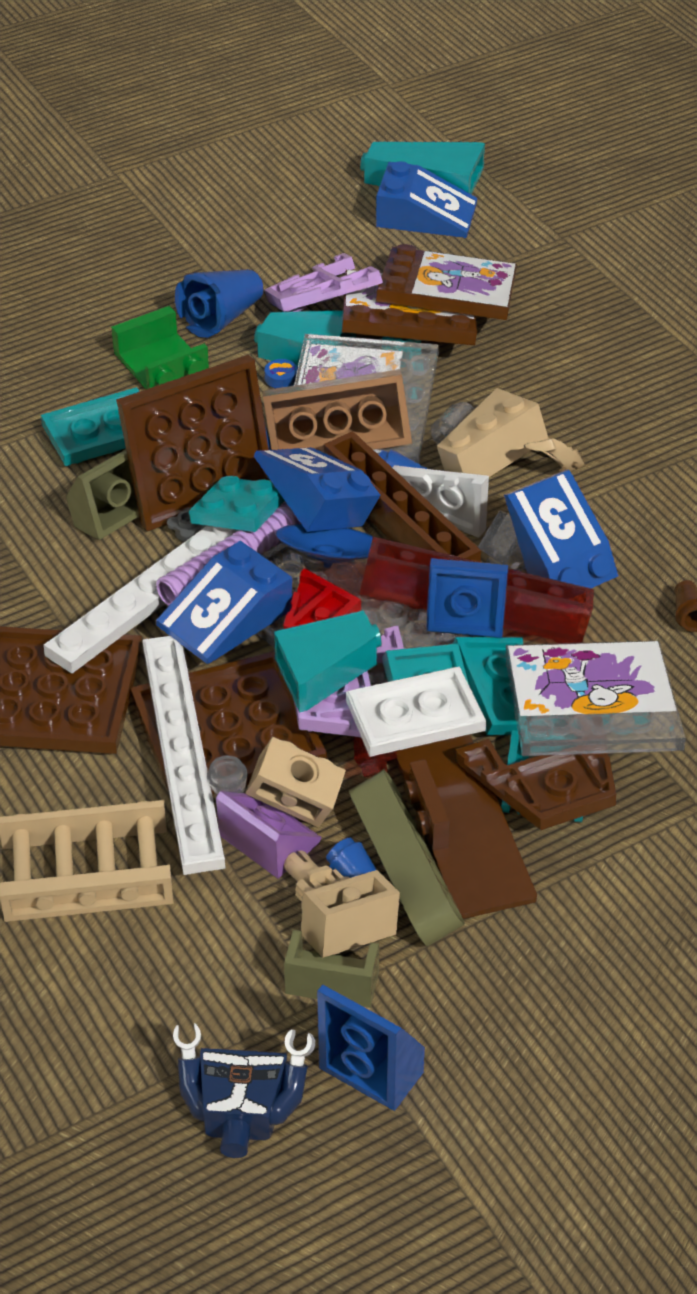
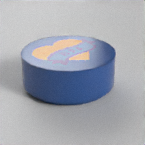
(280, 373)

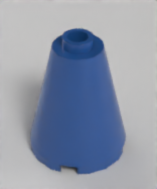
(216, 298)

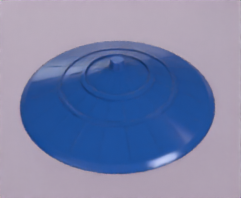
(327, 545)

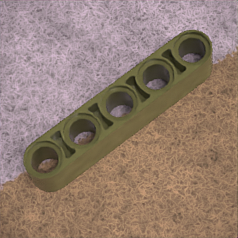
(406, 858)

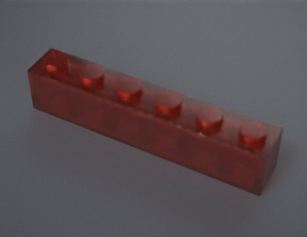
(531, 606)

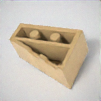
(493, 435)

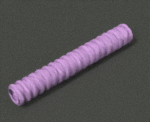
(261, 541)

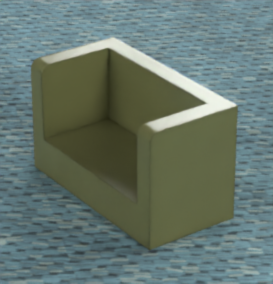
(348, 976)

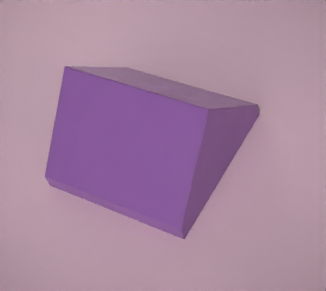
(262, 831)

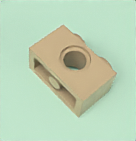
(306, 799)

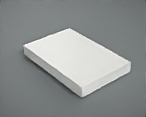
(415, 711)

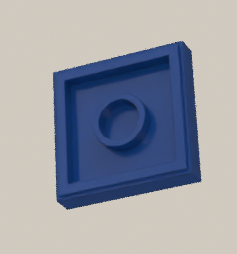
(466, 598)

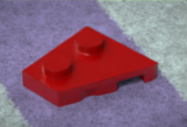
(318, 600)

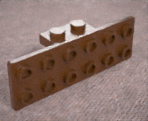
(464, 830)

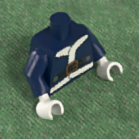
(241, 1091)

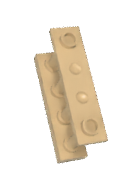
(86, 892)

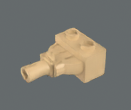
(341, 909)

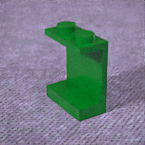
(155, 349)

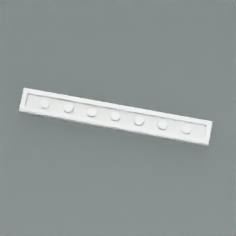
(183, 757)

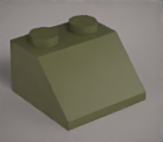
(103, 498)

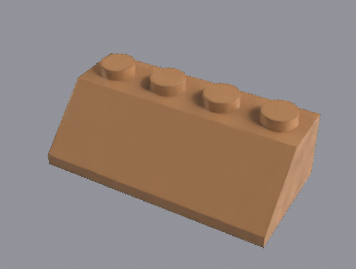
(328, 409)

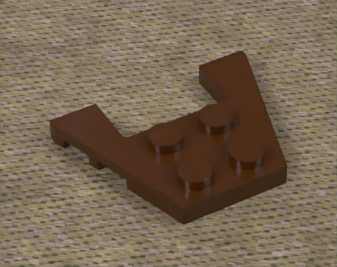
(545, 787)

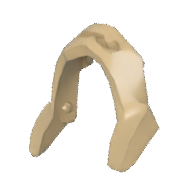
(559, 452)

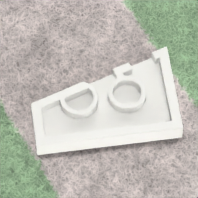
(454, 494)

